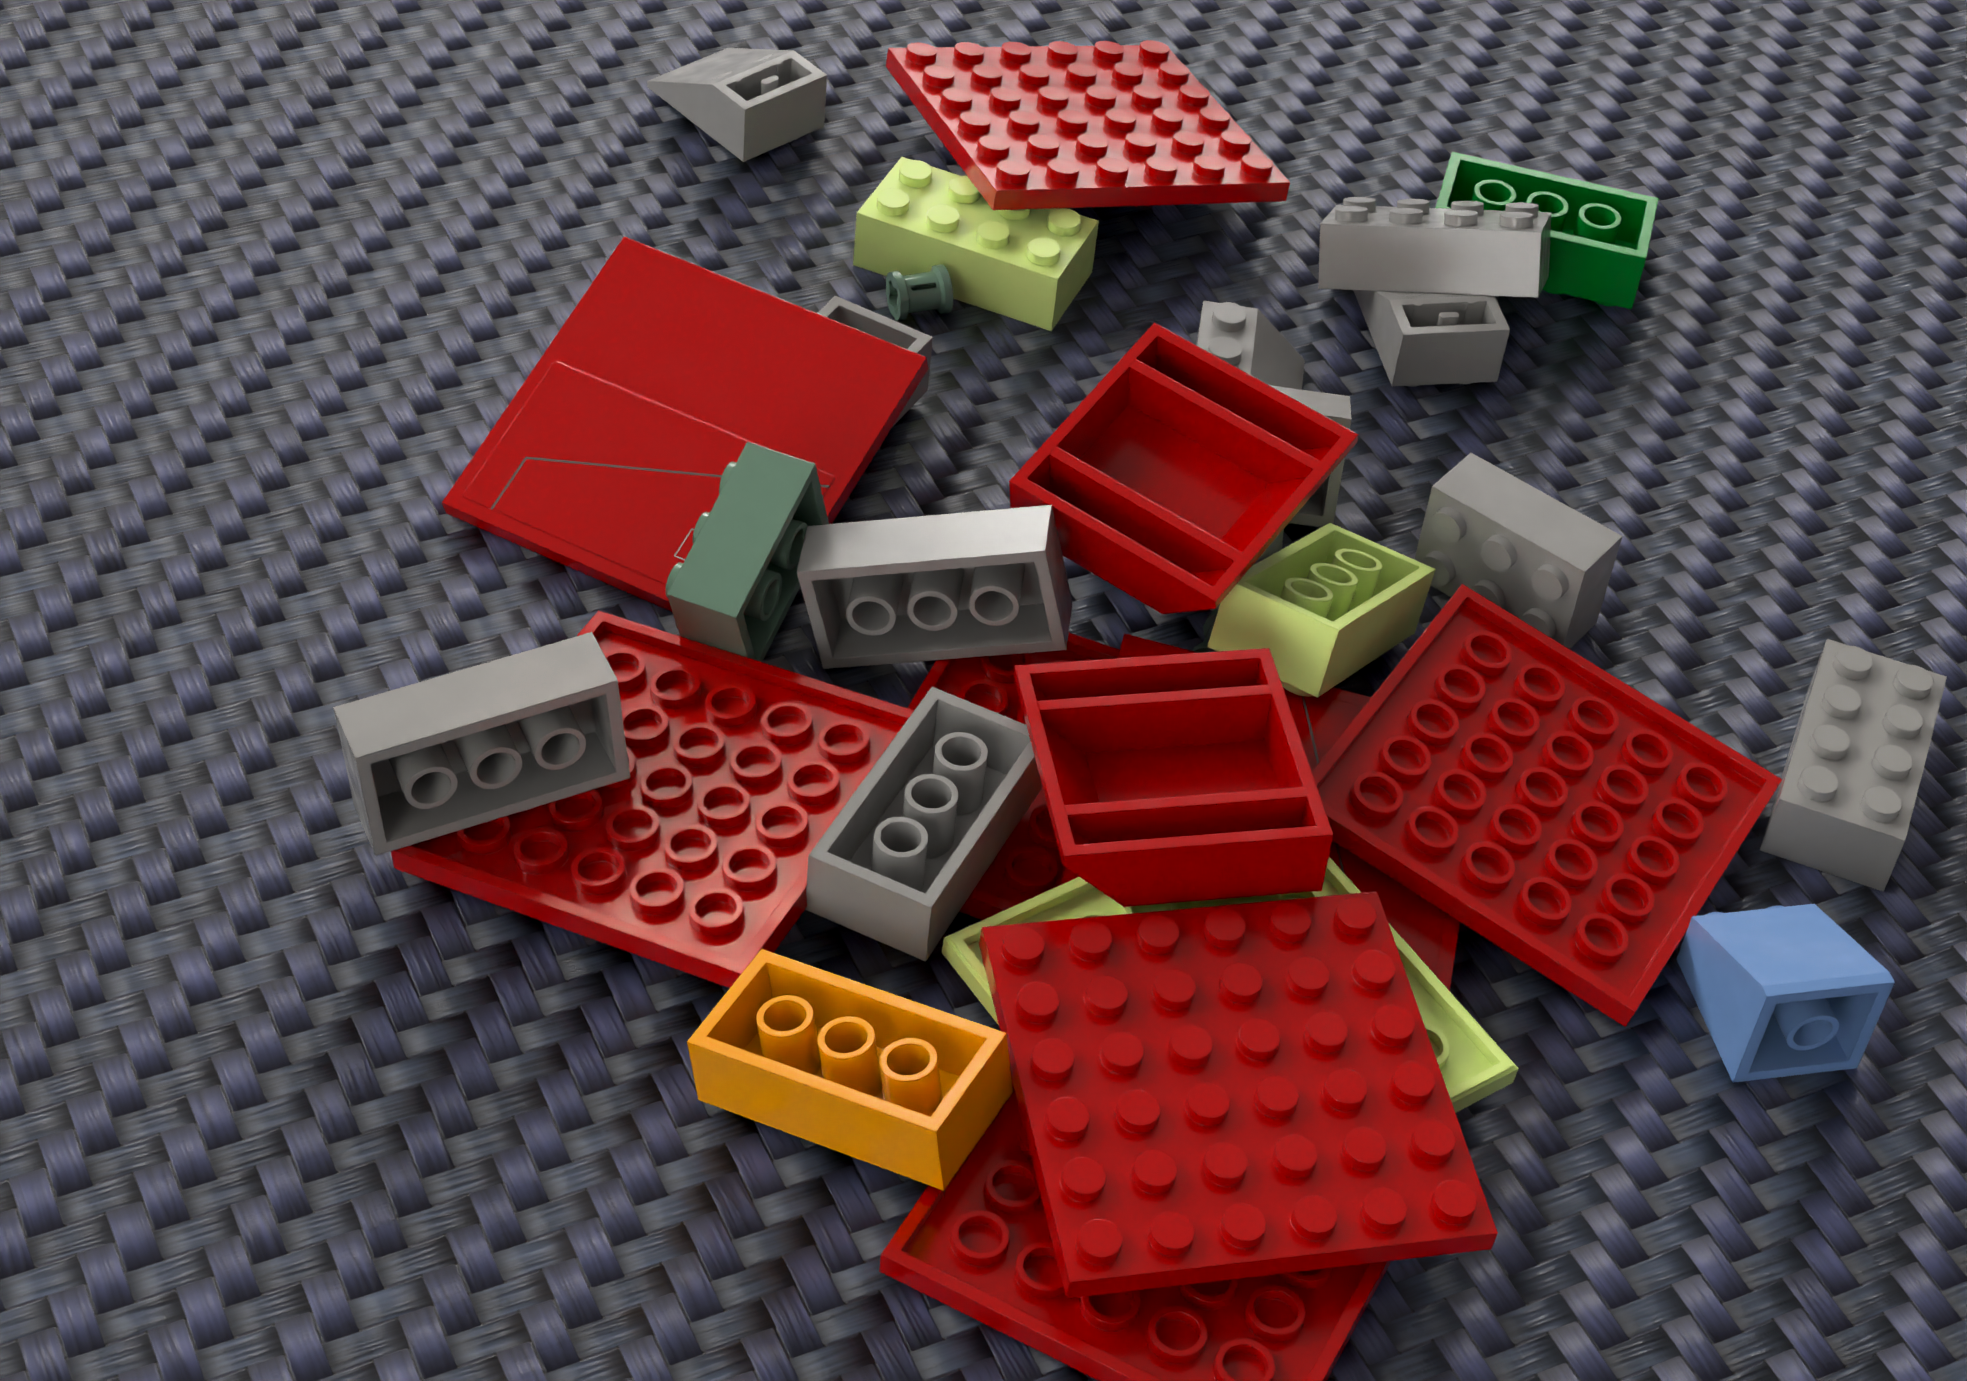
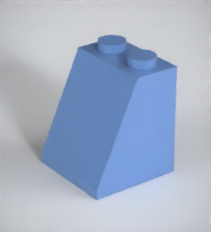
(1783, 990)

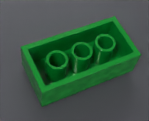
(1596, 229)

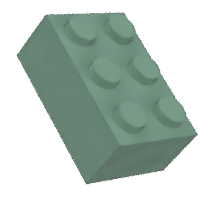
(747, 553)

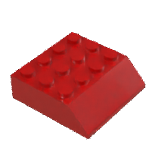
(1178, 473)
(1176, 776)

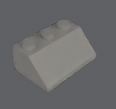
(1249, 343)

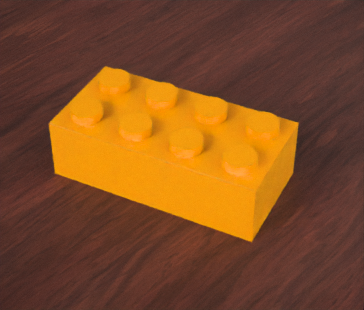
(851, 1068)

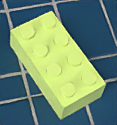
(998, 260)
(1324, 607)

